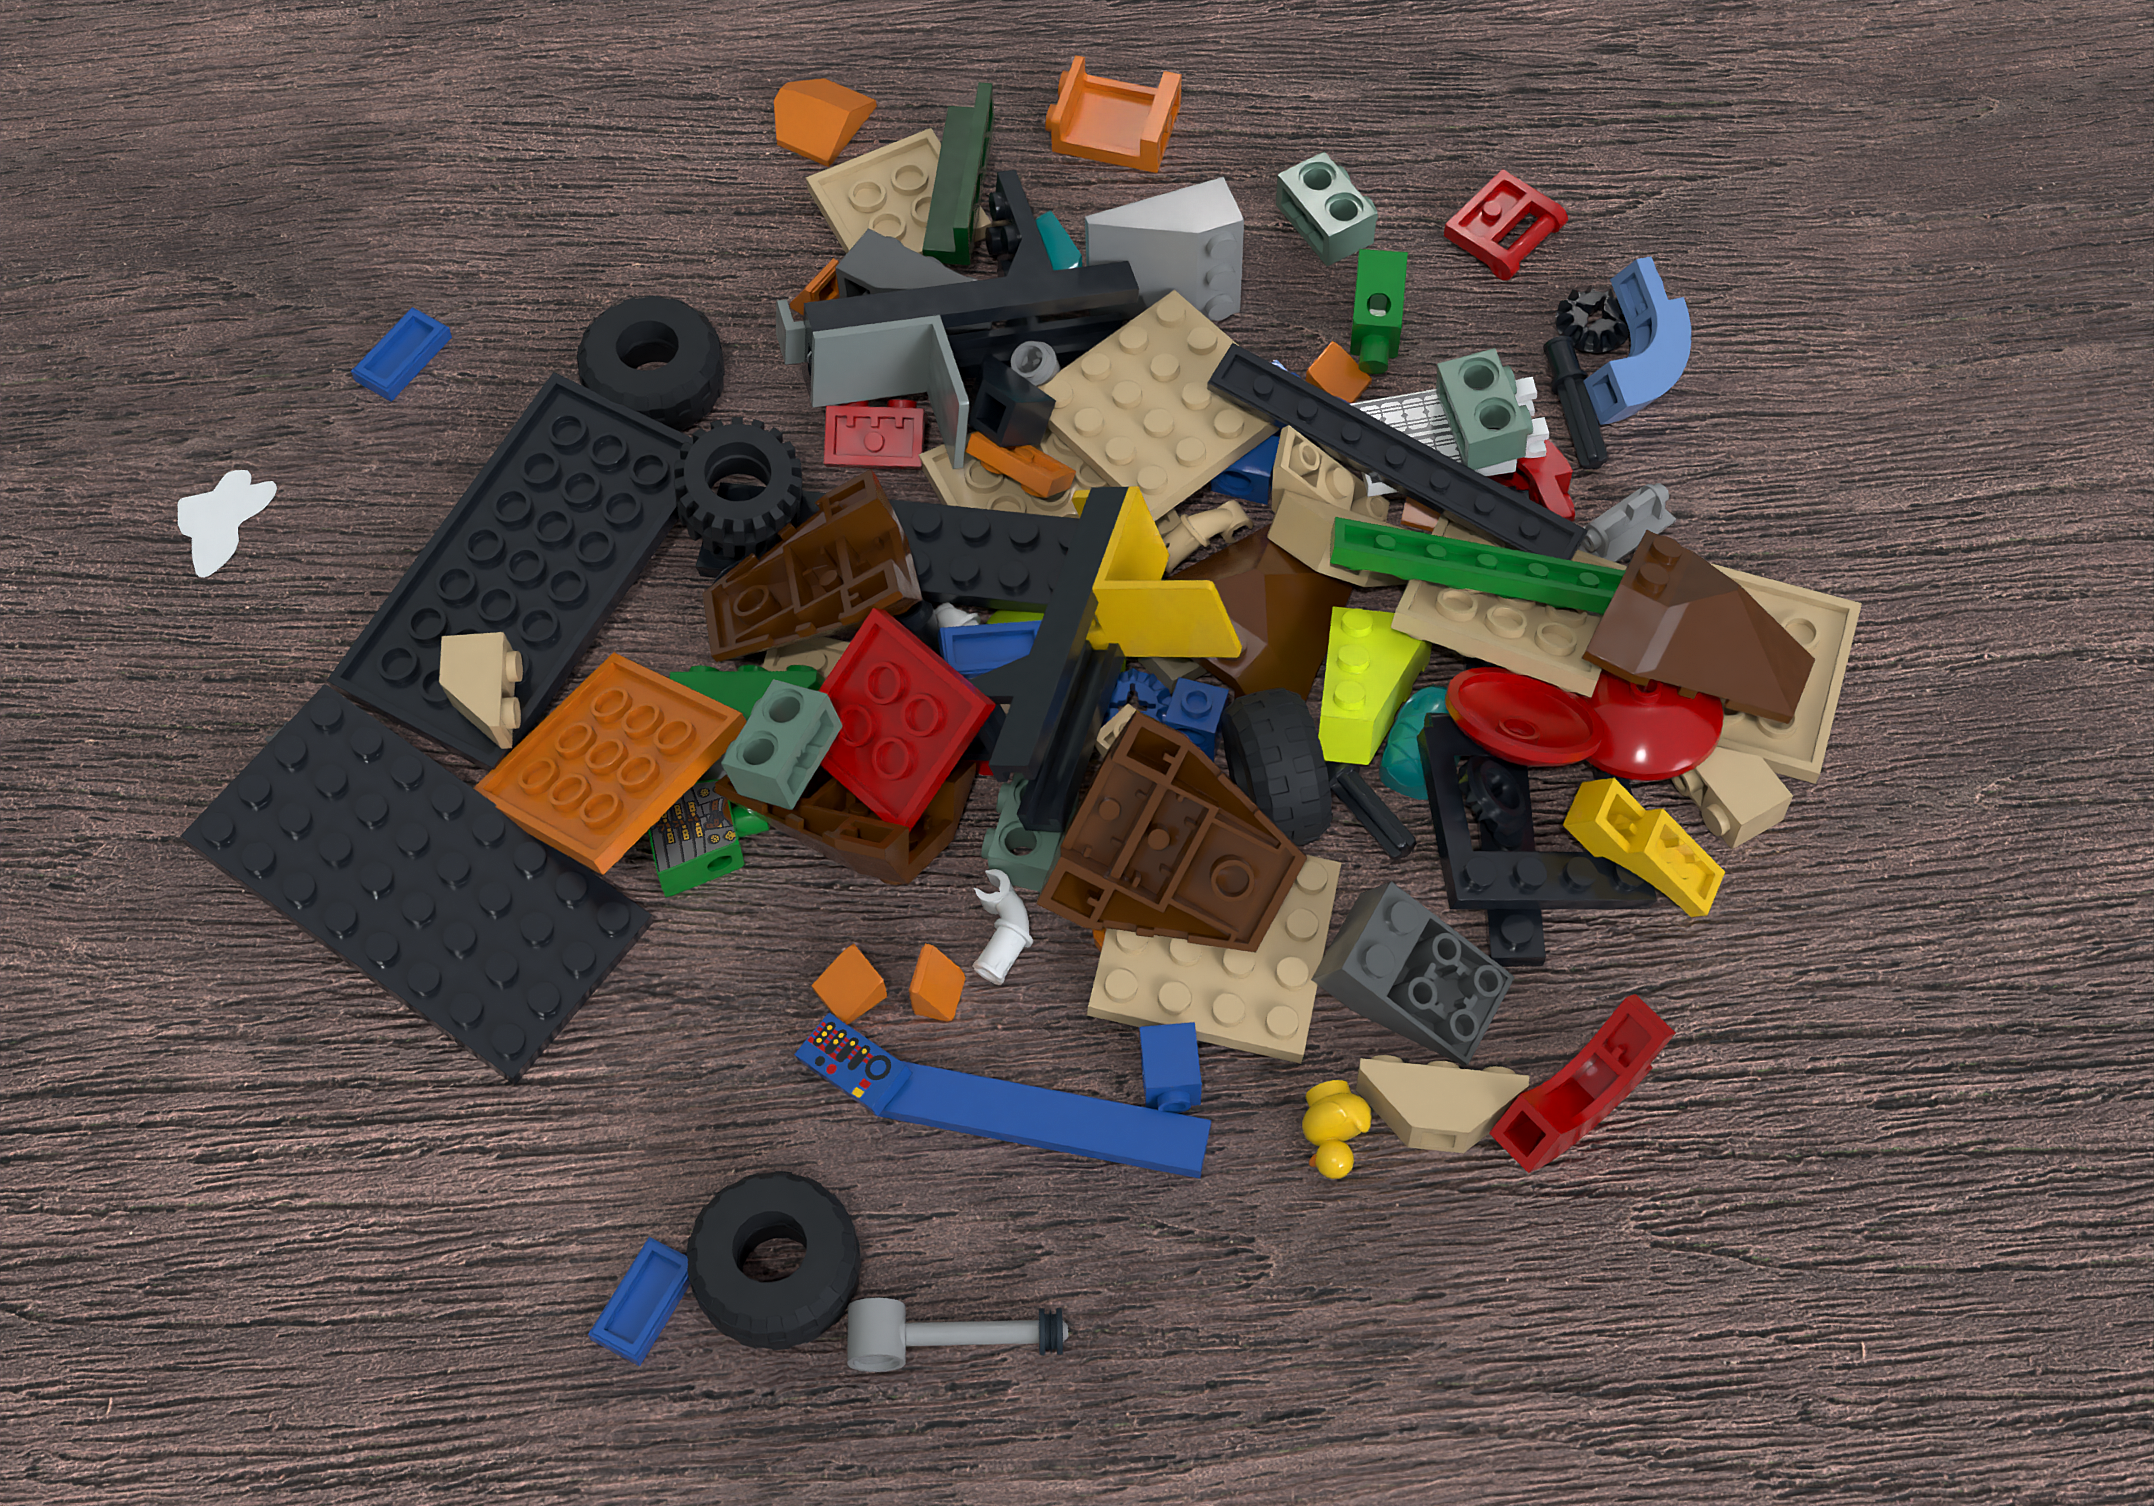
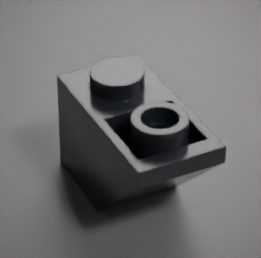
(1008, 406)

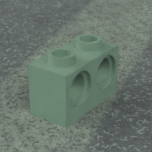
(1326, 208)
(1474, 411)
(782, 744)
(1025, 870)

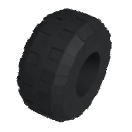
(649, 332)
(1279, 761)
(767, 1209)

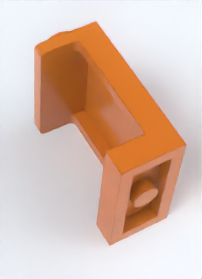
(1113, 118)

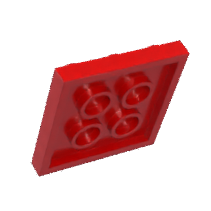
(901, 719)

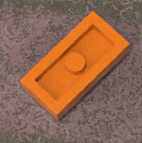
(1035, 470)

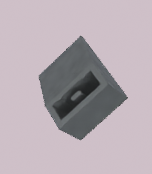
(886, 265)
(1413, 974)

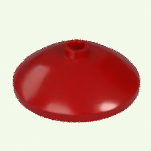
(1523, 717)
(1652, 728)

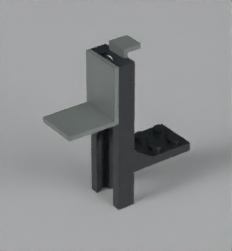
(898, 338)

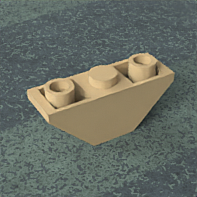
(1314, 474)
(1304, 530)
(1438, 1102)

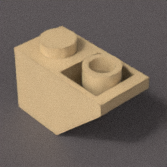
(480, 682)
(1735, 794)

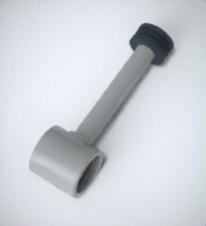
(880, 1333)

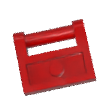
(1495, 213)

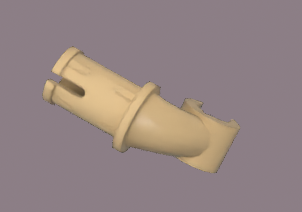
(1198, 528)

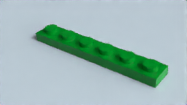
(1472, 566)

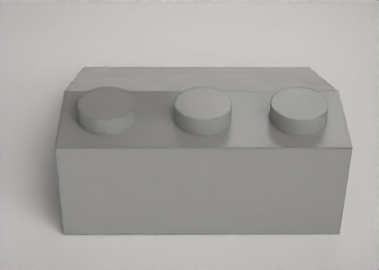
(1176, 243)

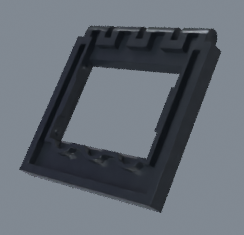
(1512, 877)

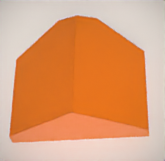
(819, 118)

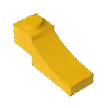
(1645, 842)

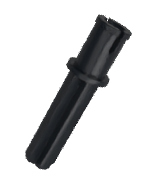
(1575, 402)
(1369, 809)

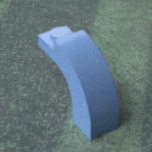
(1658, 345)

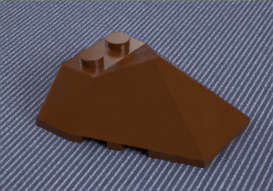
(817, 577)
(1277, 612)
(1698, 631)
(851, 834)
(1170, 848)

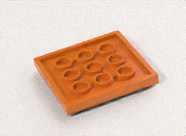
(610, 761)

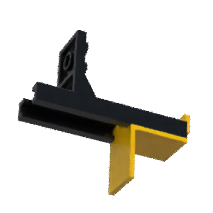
(1099, 612)

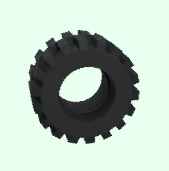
(732, 451)

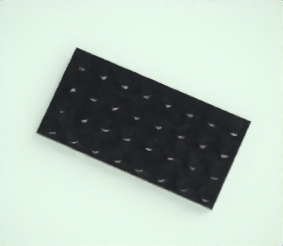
(527, 551)
(418, 882)

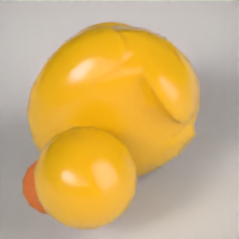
(1330, 1120)

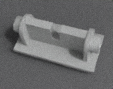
(1623, 525)

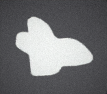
(215, 517)

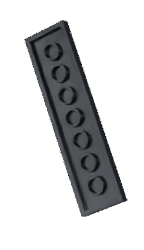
(956, 551)

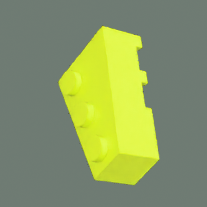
(1365, 682)

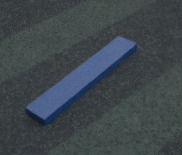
(1051, 1120)

